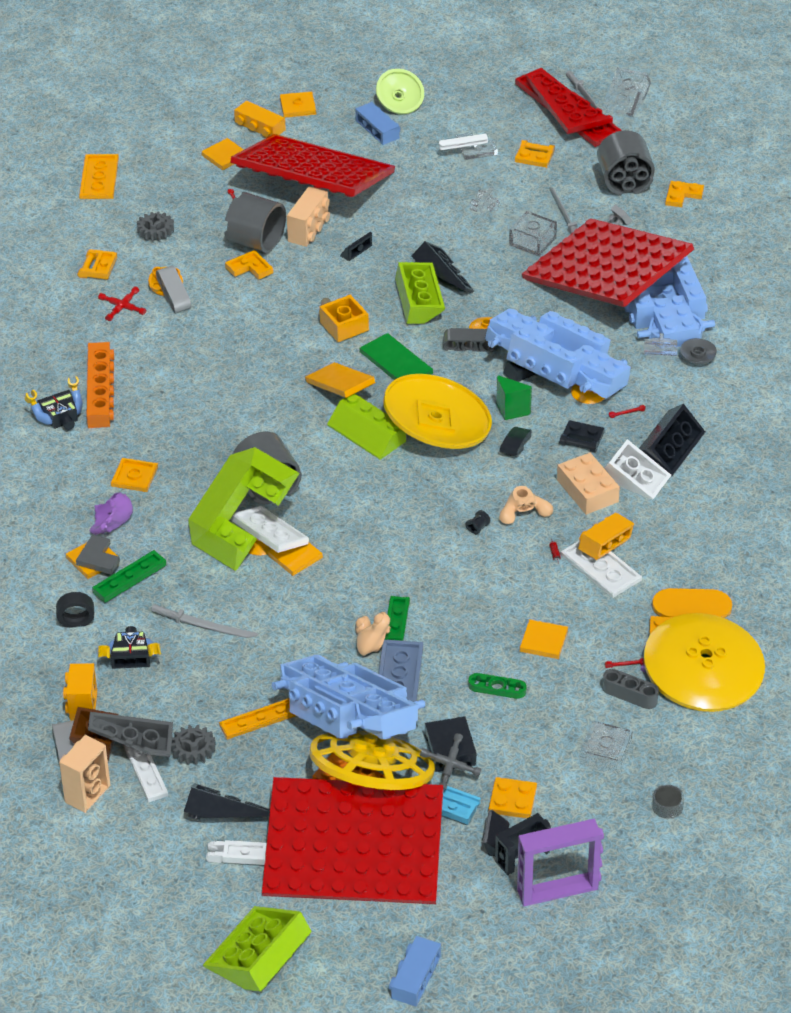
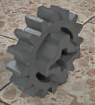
(155, 226)
(193, 744)

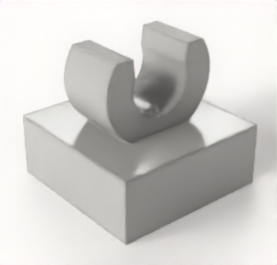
(619, 215)

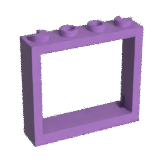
(555, 839)

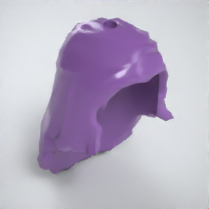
(112, 513)

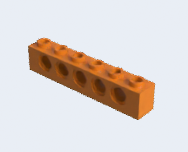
(99, 385)

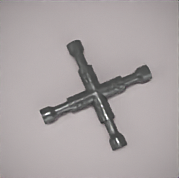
(450, 762)

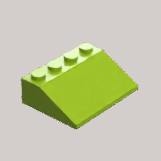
(259, 947)

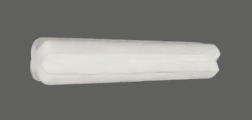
(463, 142)

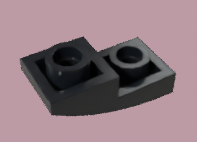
(514, 441)

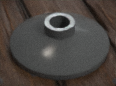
(698, 351)

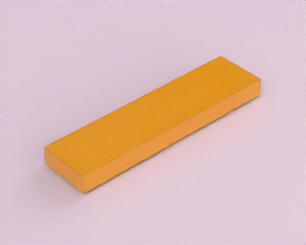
(256, 719)

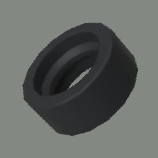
(75, 599)

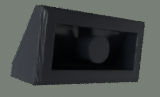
(357, 247)
(494, 825)

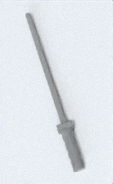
(579, 86)
(571, 226)
(180, 616)

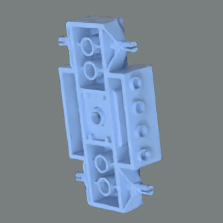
(671, 306)
(559, 351)
(347, 698)

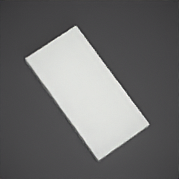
(269, 529)
(607, 572)

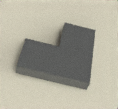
(94, 555)

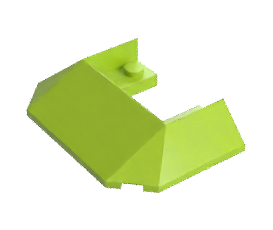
(210, 520)

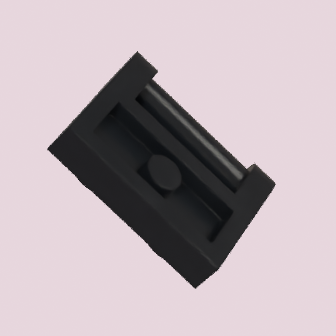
(582, 435)

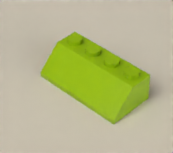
(419, 291)
(366, 426)

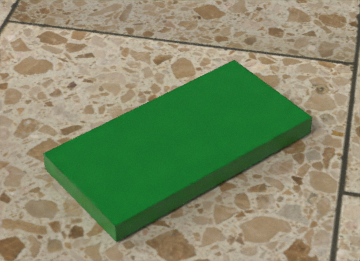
(394, 357)

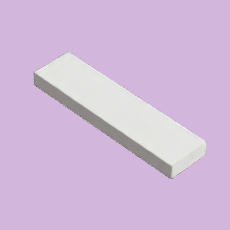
(147, 774)

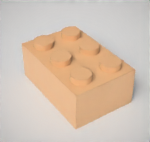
(308, 216)
(588, 483)
(84, 773)

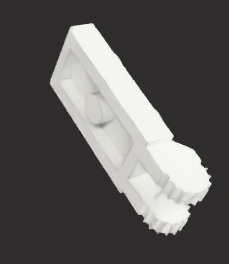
(237, 852)

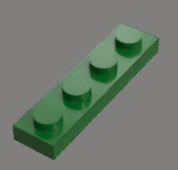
(129, 576)

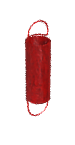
(554, 550)

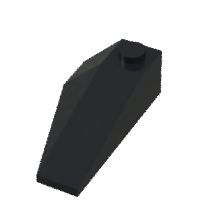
(442, 265)
(208, 803)

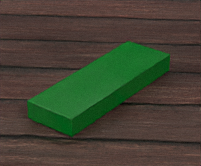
(398, 615)

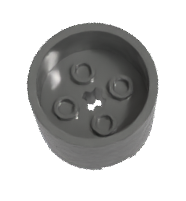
(625, 162)
(255, 222)
(273, 446)

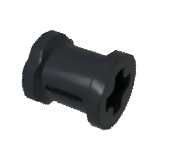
(481, 519)

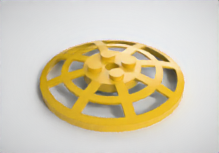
(373, 754)

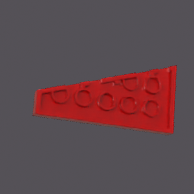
(568, 108)

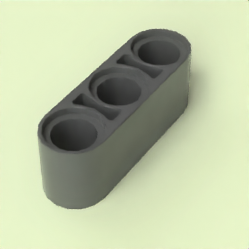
(466, 339)
(630, 688)

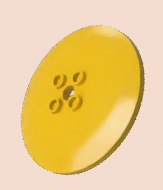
(459, 413)
(701, 683)

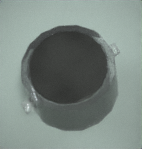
(668, 802)

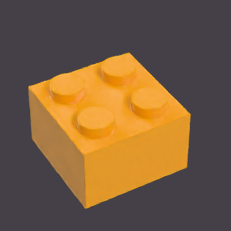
(344, 318)
(80, 688)

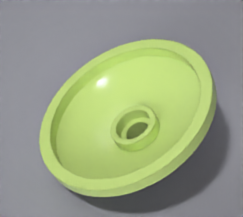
(403, 84)

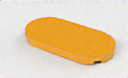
(680, 601)

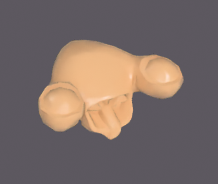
(524, 500)
(370, 635)

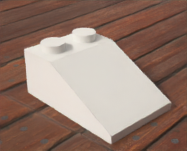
(636, 471)

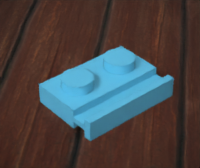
(459, 805)

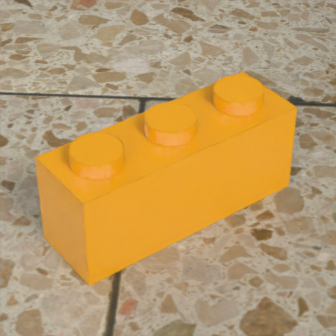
(259, 119)
(605, 536)

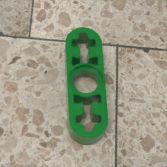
(491, 679)

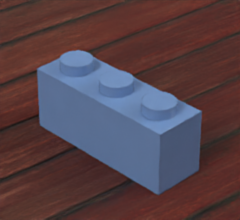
(377, 123)
(415, 971)

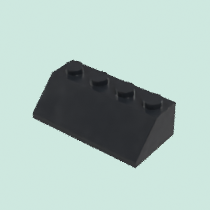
(673, 438)

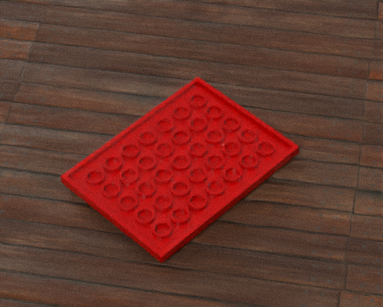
(312, 165)
(607, 262)
(353, 842)

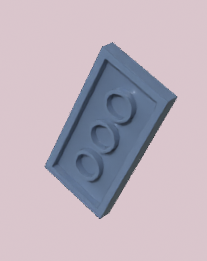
(402, 664)

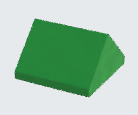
(513, 398)

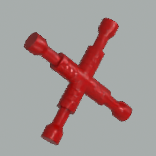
(120, 304)

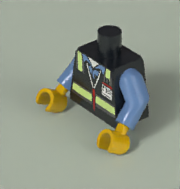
(59, 408)
(129, 649)

